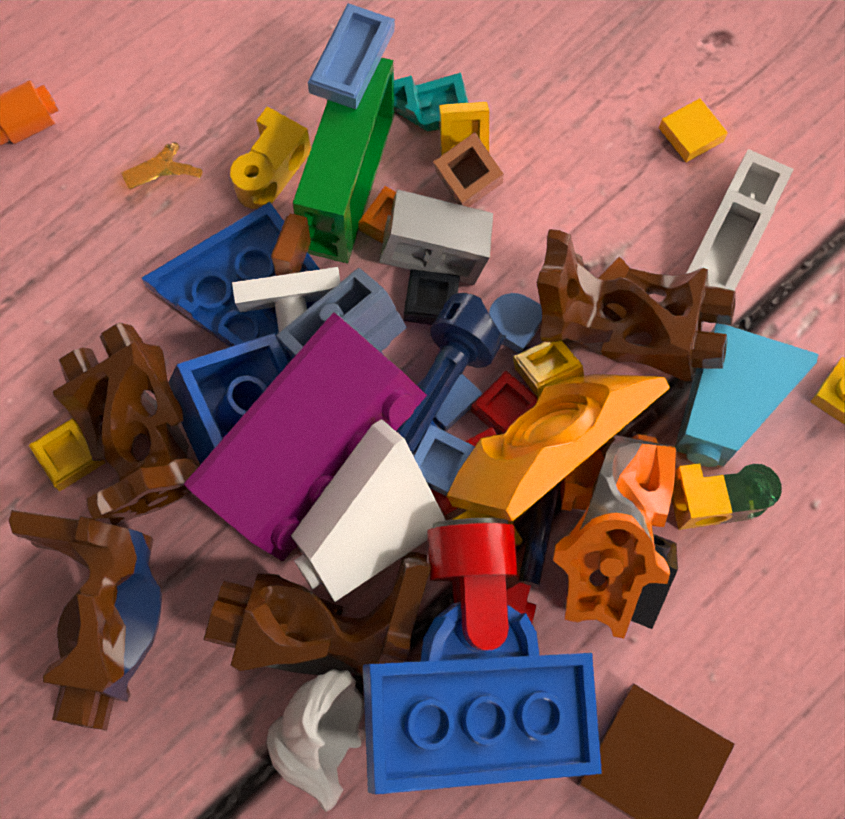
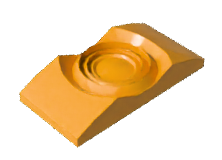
(549, 441)

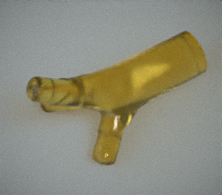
(159, 166)

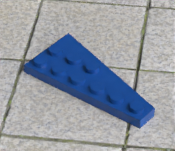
(202, 279)

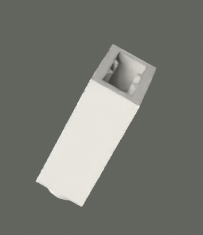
(366, 515)

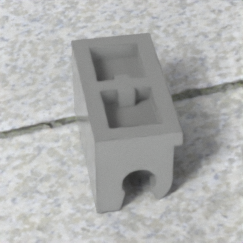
(437, 236)

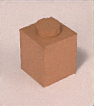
(469, 171)

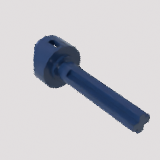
(464, 340)

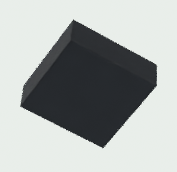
(428, 295)

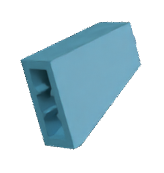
(735, 400)

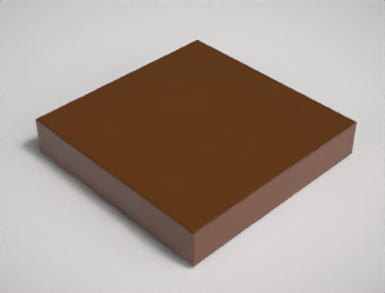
(656, 760)

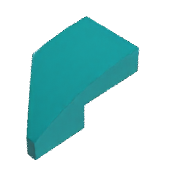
(422, 101)

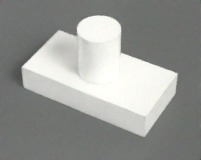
(285, 293)

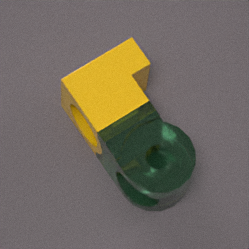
(723, 498)

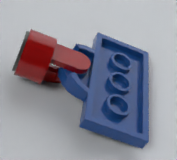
(481, 695)

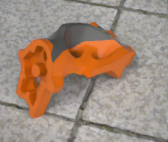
(624, 493)

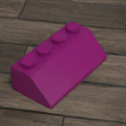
(301, 435)

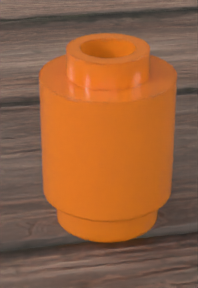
(25, 112)

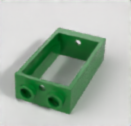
(345, 166)

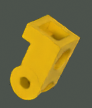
(271, 161)

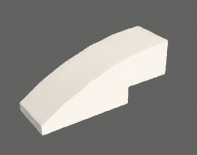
(741, 219)

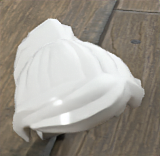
(316, 735)

